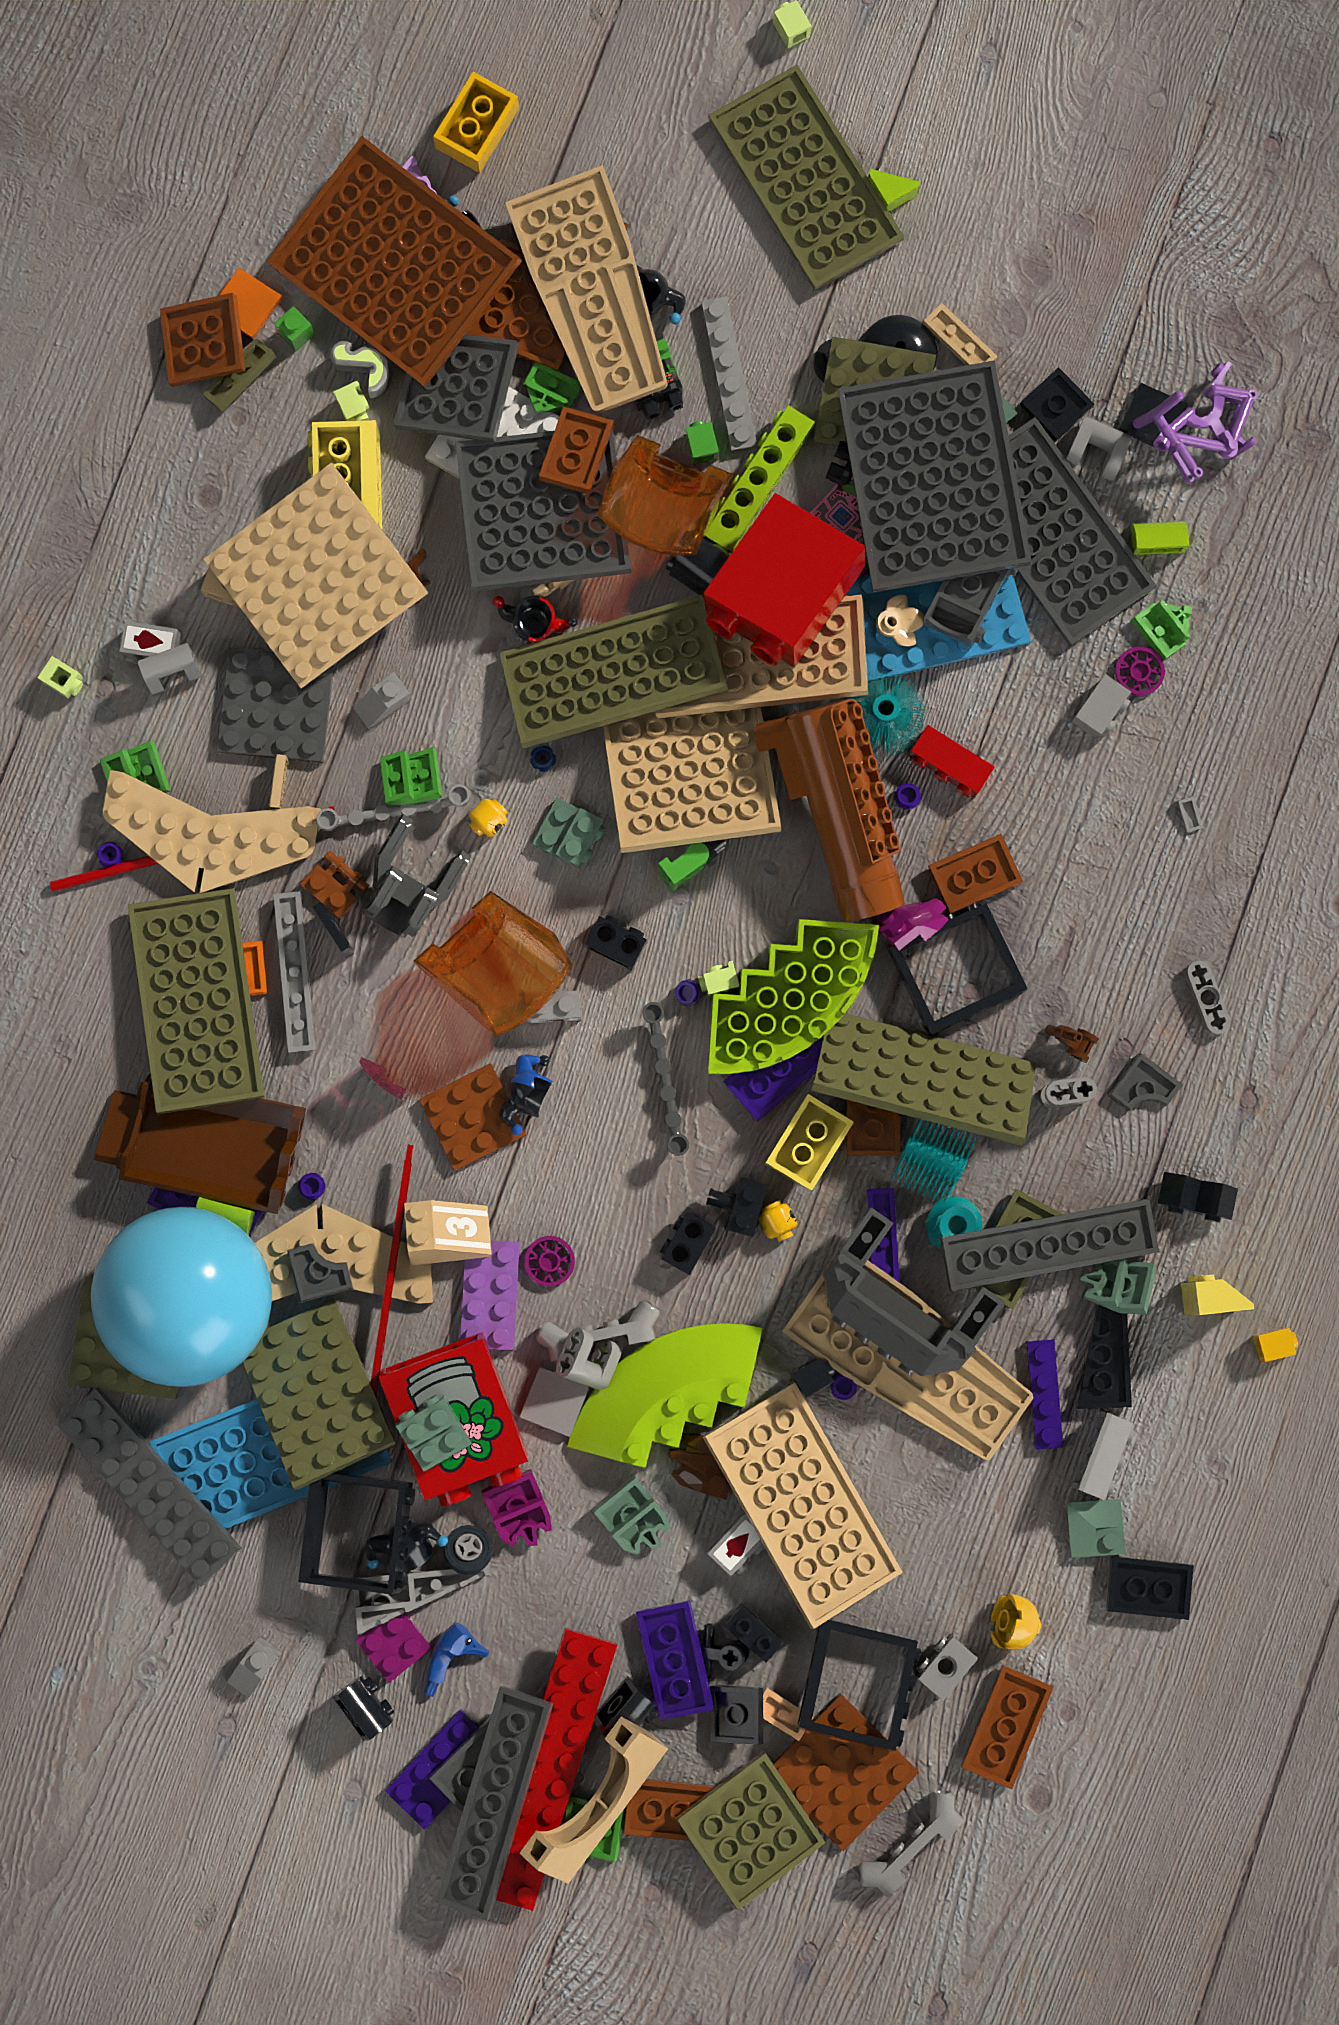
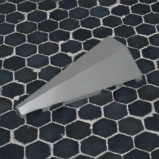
(419, 1588)

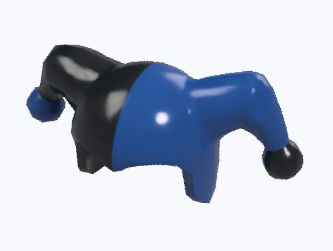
(525, 1091)

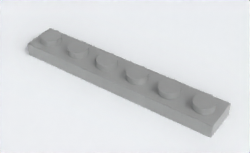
(729, 374)
(294, 972)

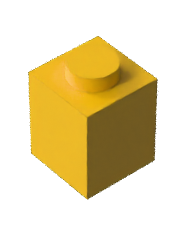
(1275, 1344)

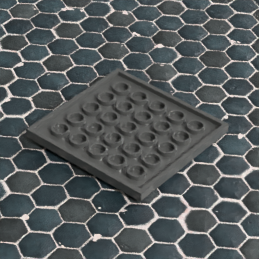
(529, 528)

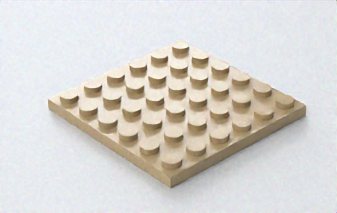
(316, 575)
(689, 779)

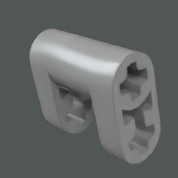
(1104, 438)
(167, 663)
(1071, 1095)
(587, 1372)

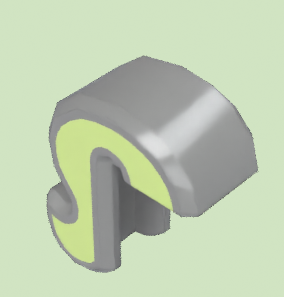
(363, 360)

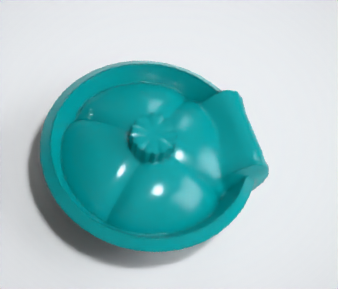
(953, 1218)

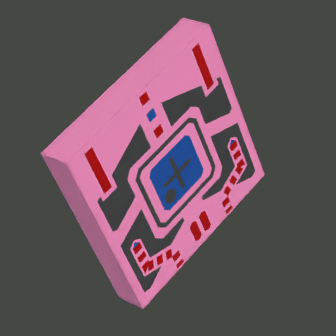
(841, 512)

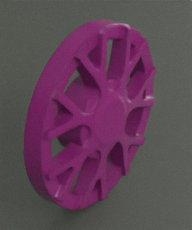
(1140, 670)
(549, 1261)

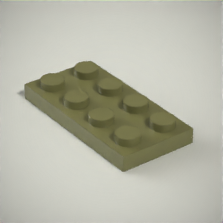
(1019, 1209)

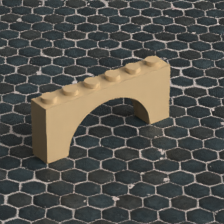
(567, 1847)

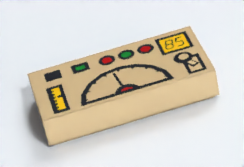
(279, 782)

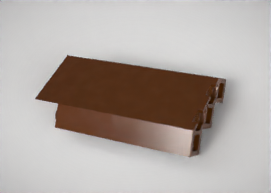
(212, 1152)

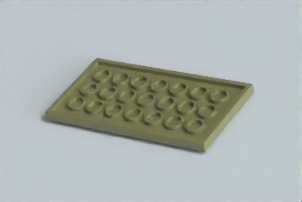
(806, 177)
(613, 671)
(195, 1001)
(926, 1078)

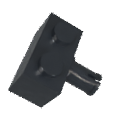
(742, 1206)

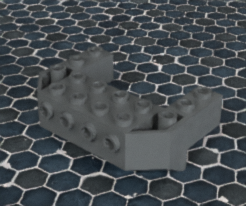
(893, 1321)

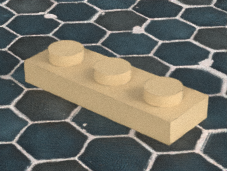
(958, 337)

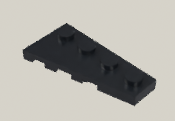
(1107, 1365)

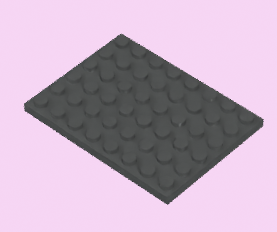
(934, 476)

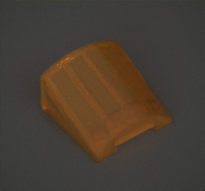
(661, 500)
(498, 965)

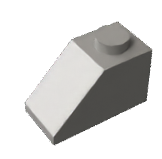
(382, 701)
(254, 1667)

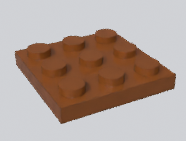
(202, 339)
(468, 1117)

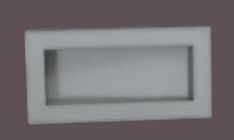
(1189, 814)

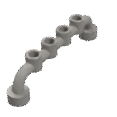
(329, 820)

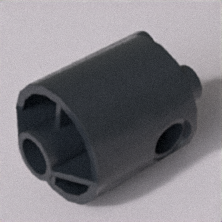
(699, 569)

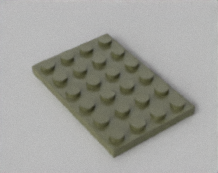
(316, 1395)

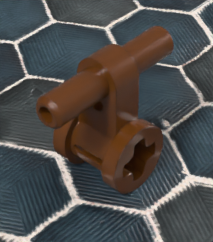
(1078, 1042)

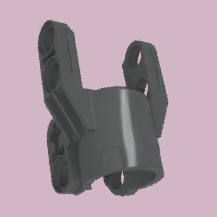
(398, 899)

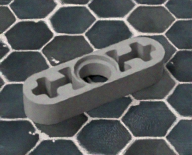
(1193, 982)

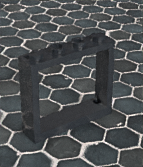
(1019, 986)
(314, 1533)
(814, 1675)

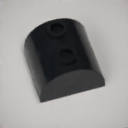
(627, 1702)
(364, 1708)

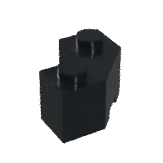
(1197, 1196)

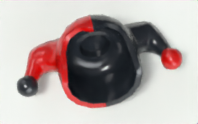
(533, 618)

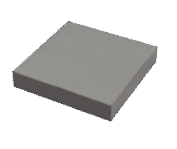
(554, 1402)

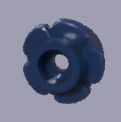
(549, 761)

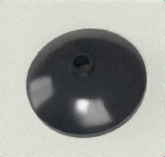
(904, 331)

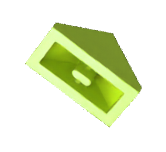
(892, 188)

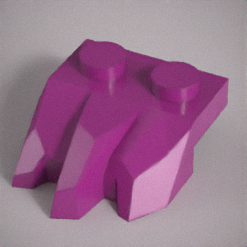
(910, 921)
(518, 1509)

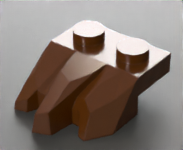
(698, 1467)

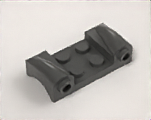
(963, 605)

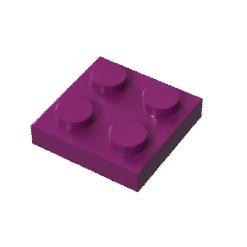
(394, 1645)

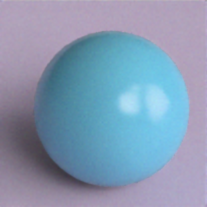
(181, 1296)

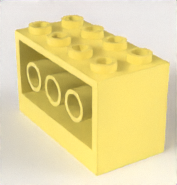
(355, 454)

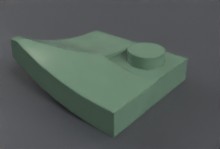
(1095, 1528)

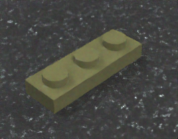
(228, 388)

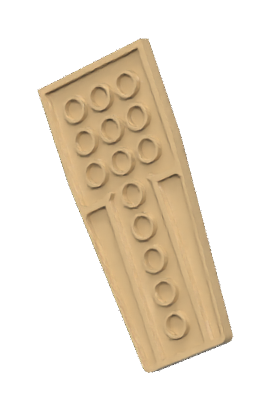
(590, 287)
(966, 1405)

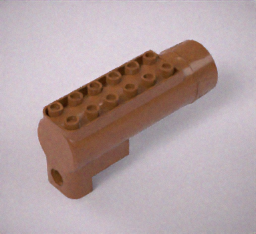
(832, 762)

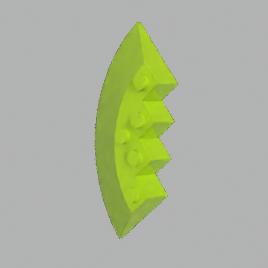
(792, 1000)
(664, 1386)

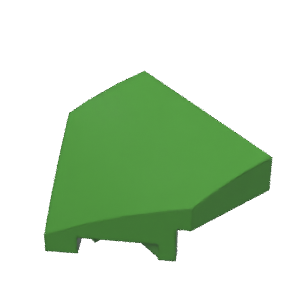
(550, 389)
(1164, 627)

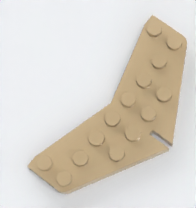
(189, 839)
(344, 1241)

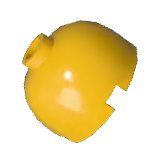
(1015, 1622)

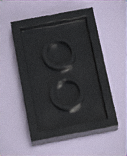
(1150, 1587)

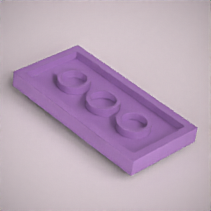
(491, 1295)

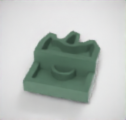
(1121, 1285)
(632, 1516)

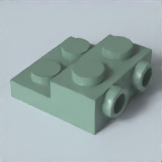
(569, 833)
(433, 1432)

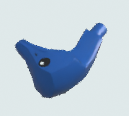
(453, 1642)

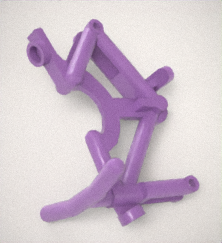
(1226, 442)

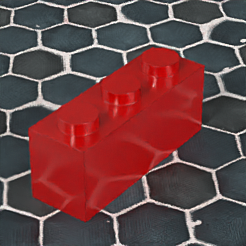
(950, 762)

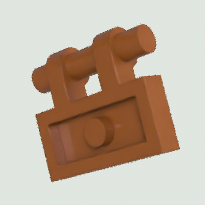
(330, 891)

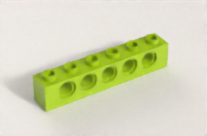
(788, 422)

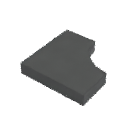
(1143, 1083)
(317, 1276)

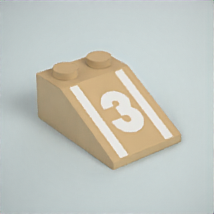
(446, 1231)

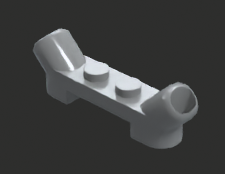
(638, 1329)
(942, 1820)

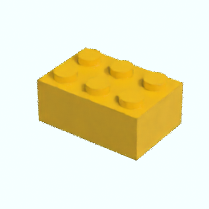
(476, 122)

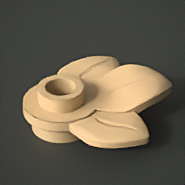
(904, 621)

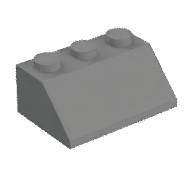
(1103, 1455)

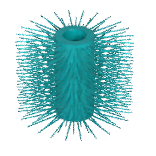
(895, 711)
(934, 1158)

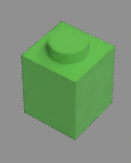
(294, 328)
(702, 442)

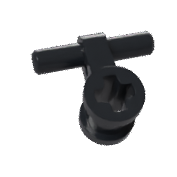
(722, 1653)

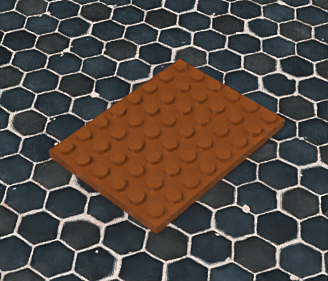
(394, 261)

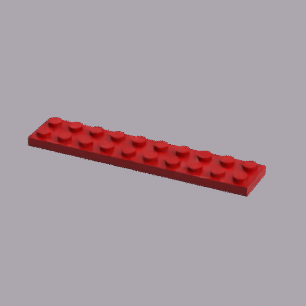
(575, 1691)

